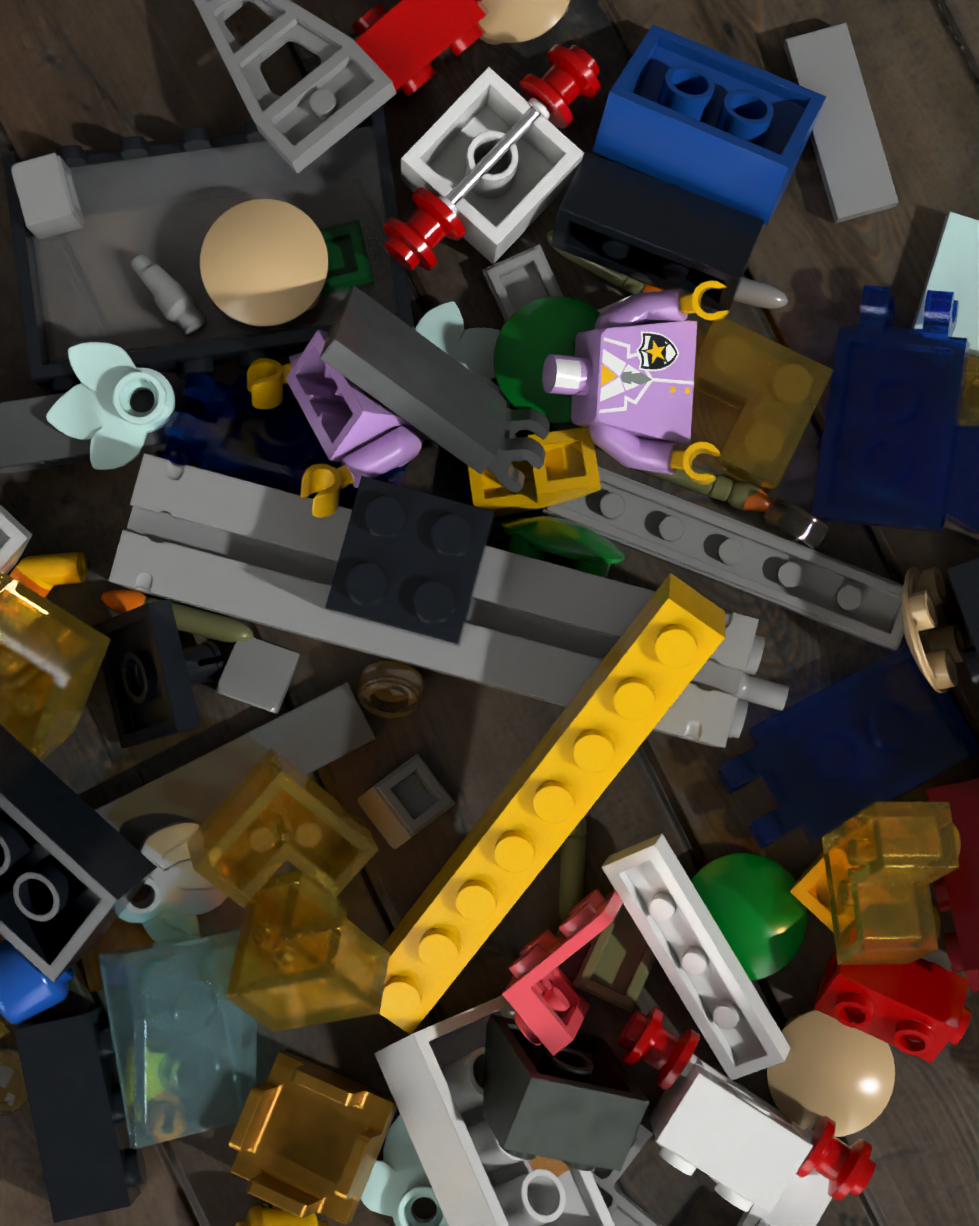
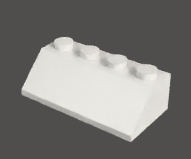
(440, 1097)

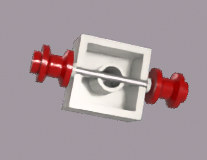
(492, 161)
(732, 1131)

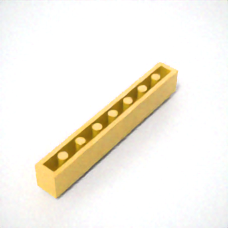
(548, 797)

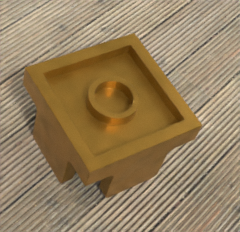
(310, 1138)

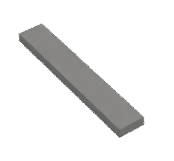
(741, 557)

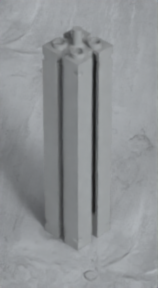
(526, 630)

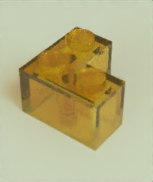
(770, 389)
(44, 667)
(274, 819)
(881, 880)
(304, 958)

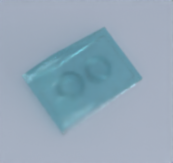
(177, 1037)

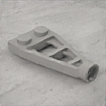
(322, 104)

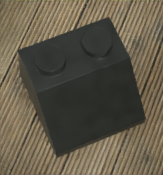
(559, 1106)

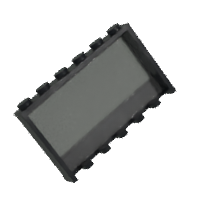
(162, 206)

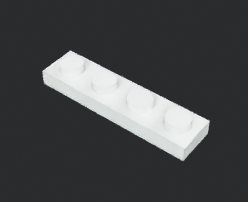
(696, 957)

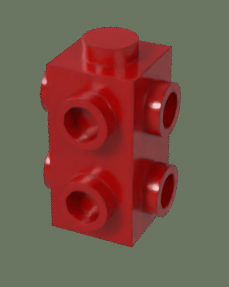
(415, 34)
(902, 1004)

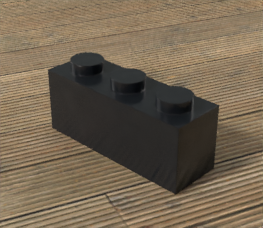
(655, 230)
(79, 1114)

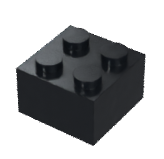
(410, 561)

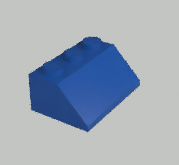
(707, 123)

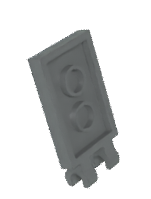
(432, 390)

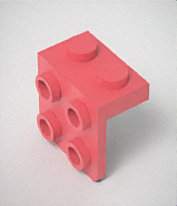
(544, 998)

